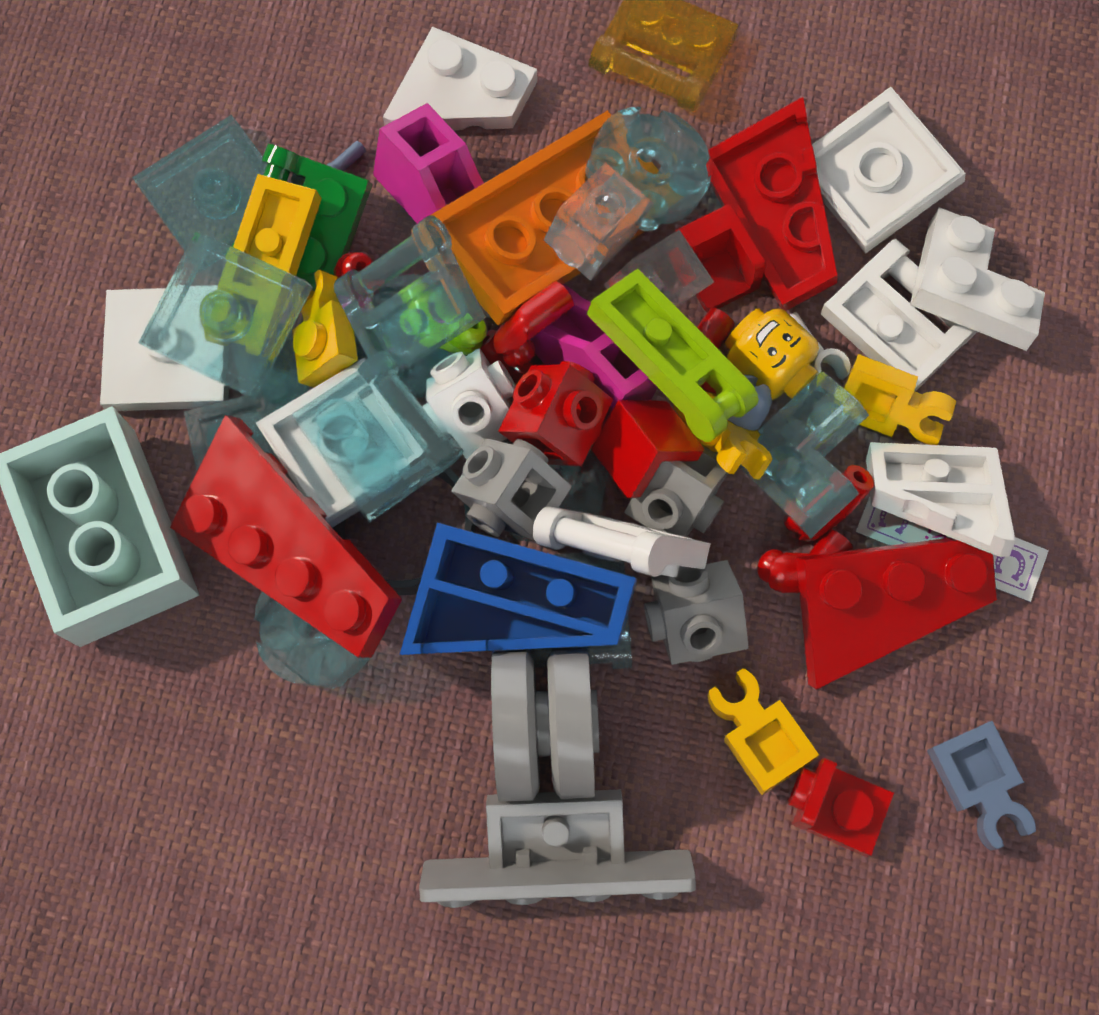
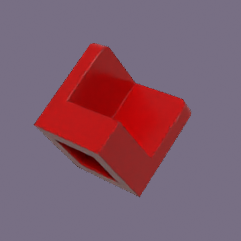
(727, 256)
(641, 438)

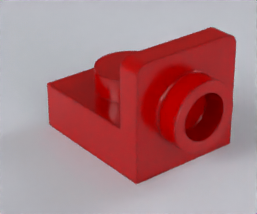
(839, 806)

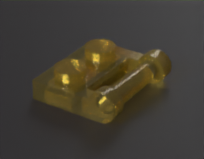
(673, 34)

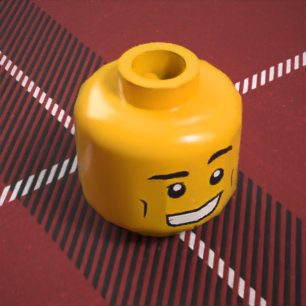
(774, 351)

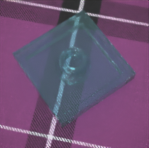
(204, 183)
(225, 314)

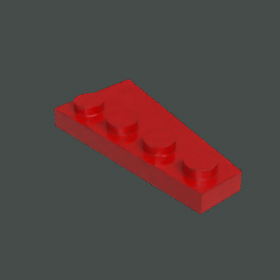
(279, 542)

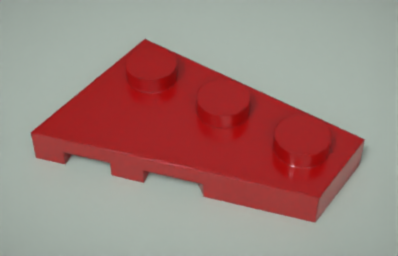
(777, 195)
(885, 598)

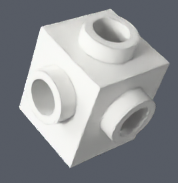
(469, 398)

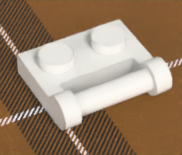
(885, 322)
(611, 539)

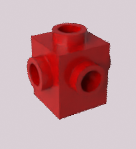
(557, 412)

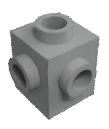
(508, 487)
(681, 496)
(698, 613)

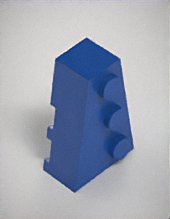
(511, 597)

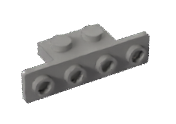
(556, 851)

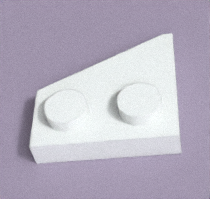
(464, 84)
(945, 490)

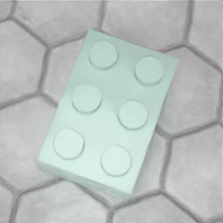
(94, 528)

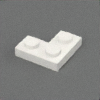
(959, 287)

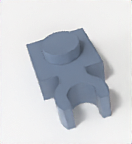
(979, 773)

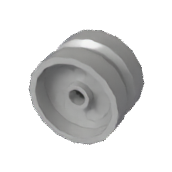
(543, 724)

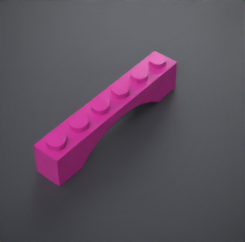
(429, 168)

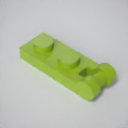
(673, 354)

